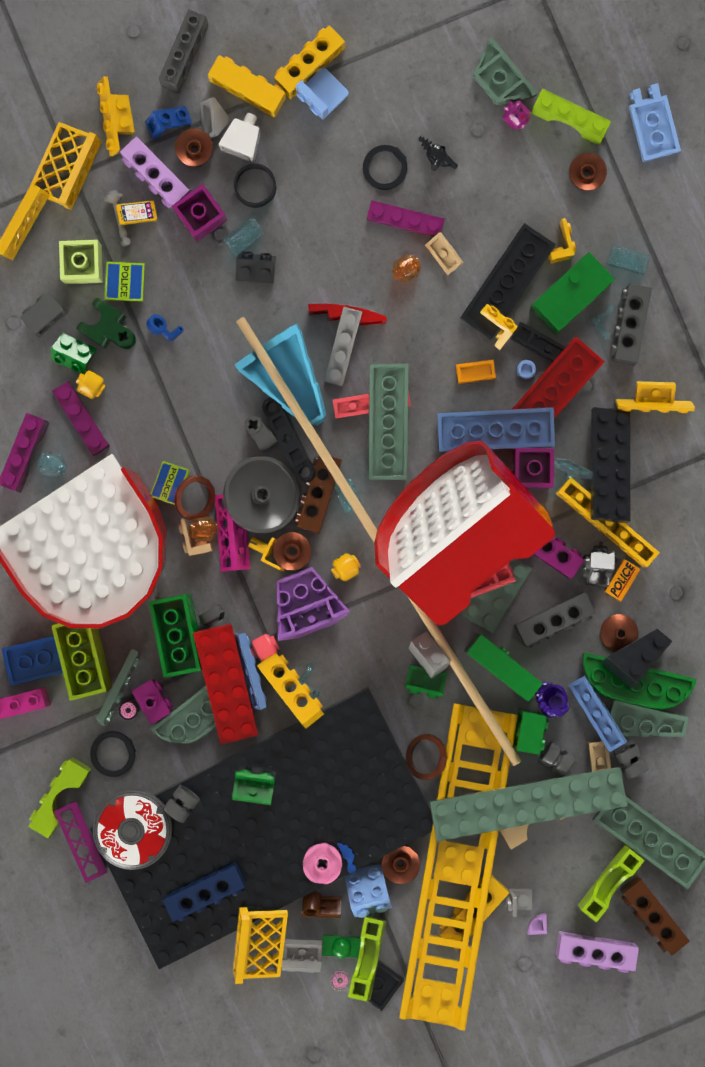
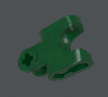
(108, 328)

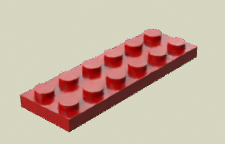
(562, 378)
(225, 683)

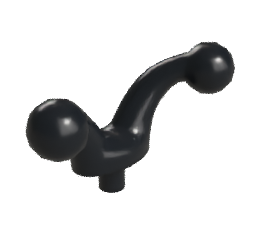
(600, 547)

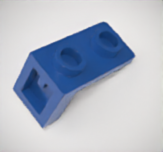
(165, 119)

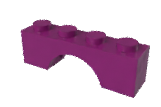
(16, 466)

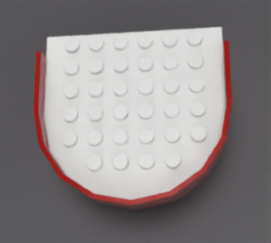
(458, 529)
(88, 548)

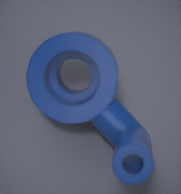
(157, 326)

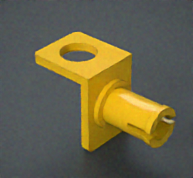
(266, 550)

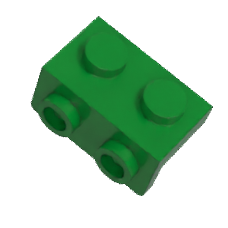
(72, 353)
(419, 681)
(253, 787)

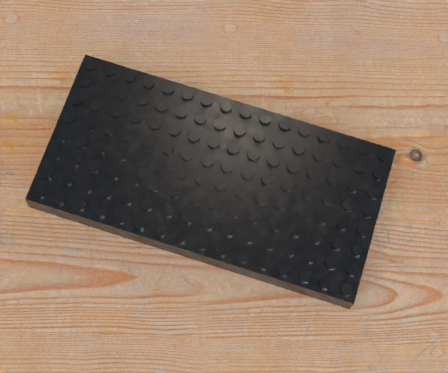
(331, 786)

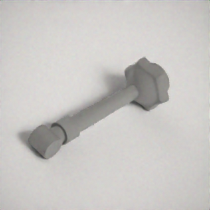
(113, 198)

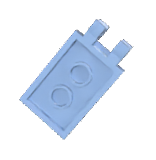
(653, 124)

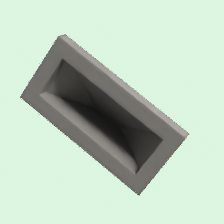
(213, 117)

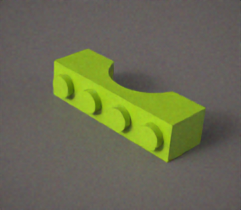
(588, 124)
(72, 776)
(619, 869)
(367, 963)

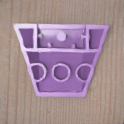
(306, 605)

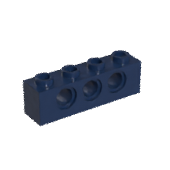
(229, 874)

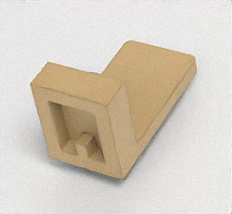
(201, 547)

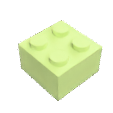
(80, 262)

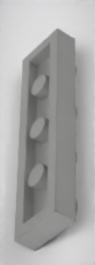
(343, 346)

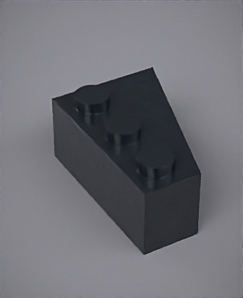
(637, 658)

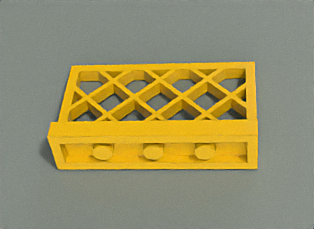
(80, 167)
(243, 946)

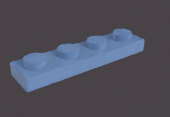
(252, 678)
(597, 713)

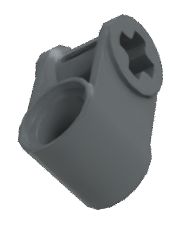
(261, 436)

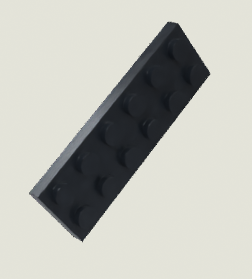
(508, 278)
(610, 465)

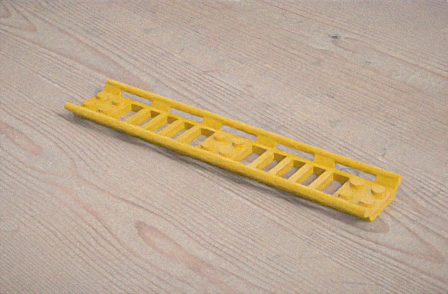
(459, 864)

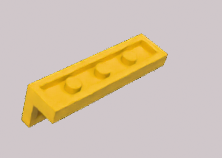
(22, 221)

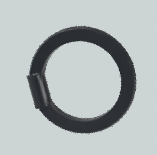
(399, 155)
(130, 748)

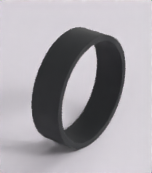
(249, 167)

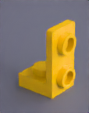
(560, 254)
(506, 324)

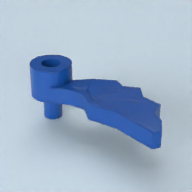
(349, 856)

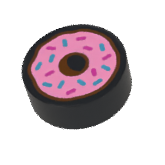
(128, 710)

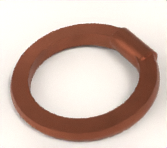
(211, 496)
(441, 763)

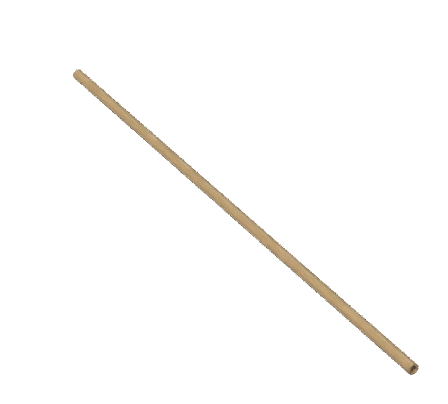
(371, 529)

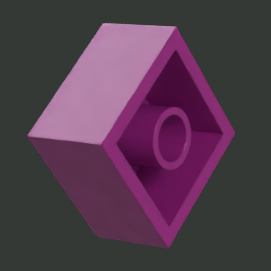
(199, 213)
(534, 467)

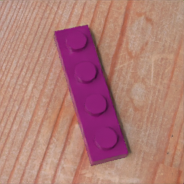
(405, 219)
(80, 418)

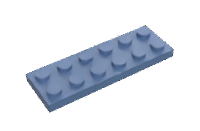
(497, 428)

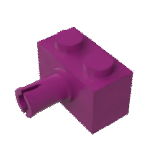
(153, 700)

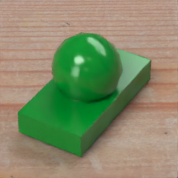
(341, 946)

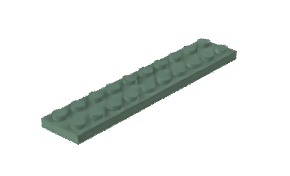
(528, 803)

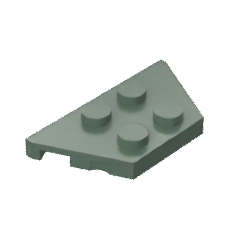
(501, 77)

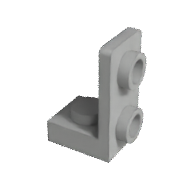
(518, 900)

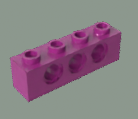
(567, 568)

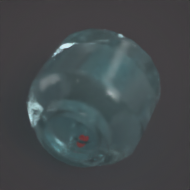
(51, 464)

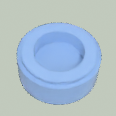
(526, 369)

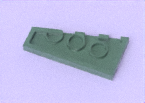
(647, 722)

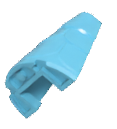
(292, 361)

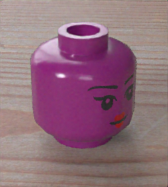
(516, 115)

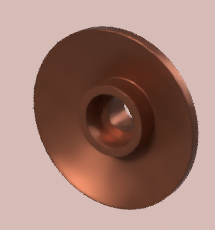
(190, 139)
(591, 163)
(282, 547)
(611, 627)
(405, 872)

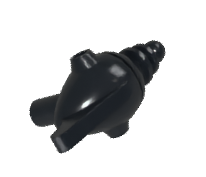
(436, 154)

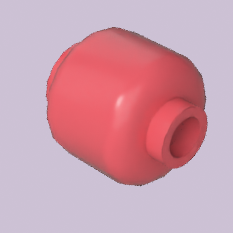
(264, 647)

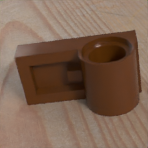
(321, 906)

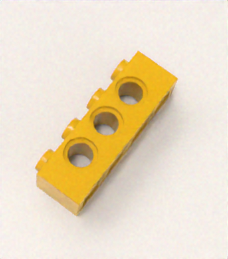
(325, 37)
(306, 715)
(497, 894)

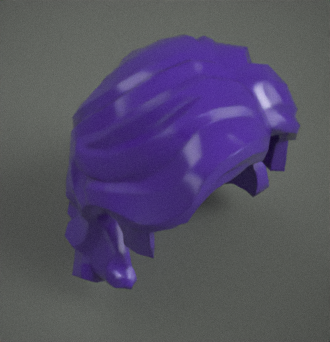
(552, 700)

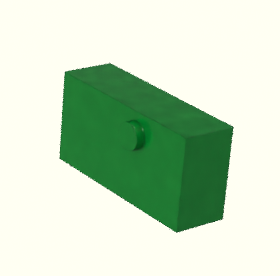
(572, 293)
(174, 627)
(503, 667)

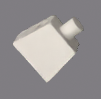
(242, 138)

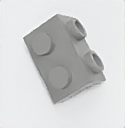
(302, 955)

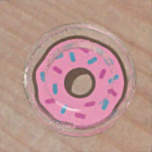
(340, 981)

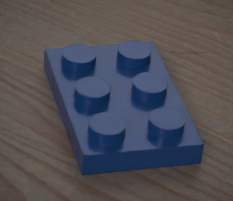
(32, 660)

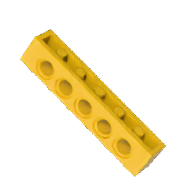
(617, 532)

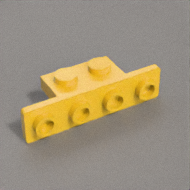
(116, 115)
(655, 397)

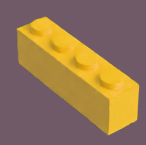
(247, 86)

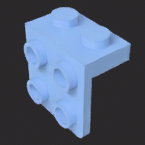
(322, 93)
(367, 891)

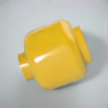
(90, 384)
(345, 567)

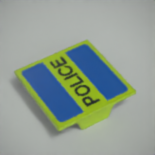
(124, 281)
(168, 481)

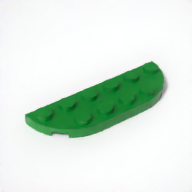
(654, 690)

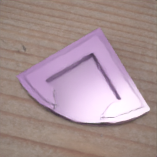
(538, 925)

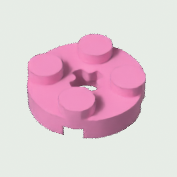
(322, 875)

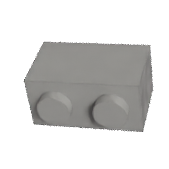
(429, 654)

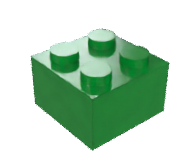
(530, 731)

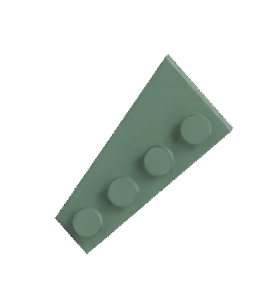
(116, 692)

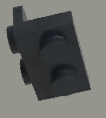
(255, 267)

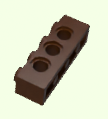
(315, 523)
(675, 938)

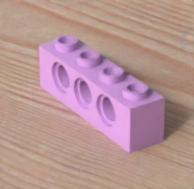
(137, 150)
(568, 941)

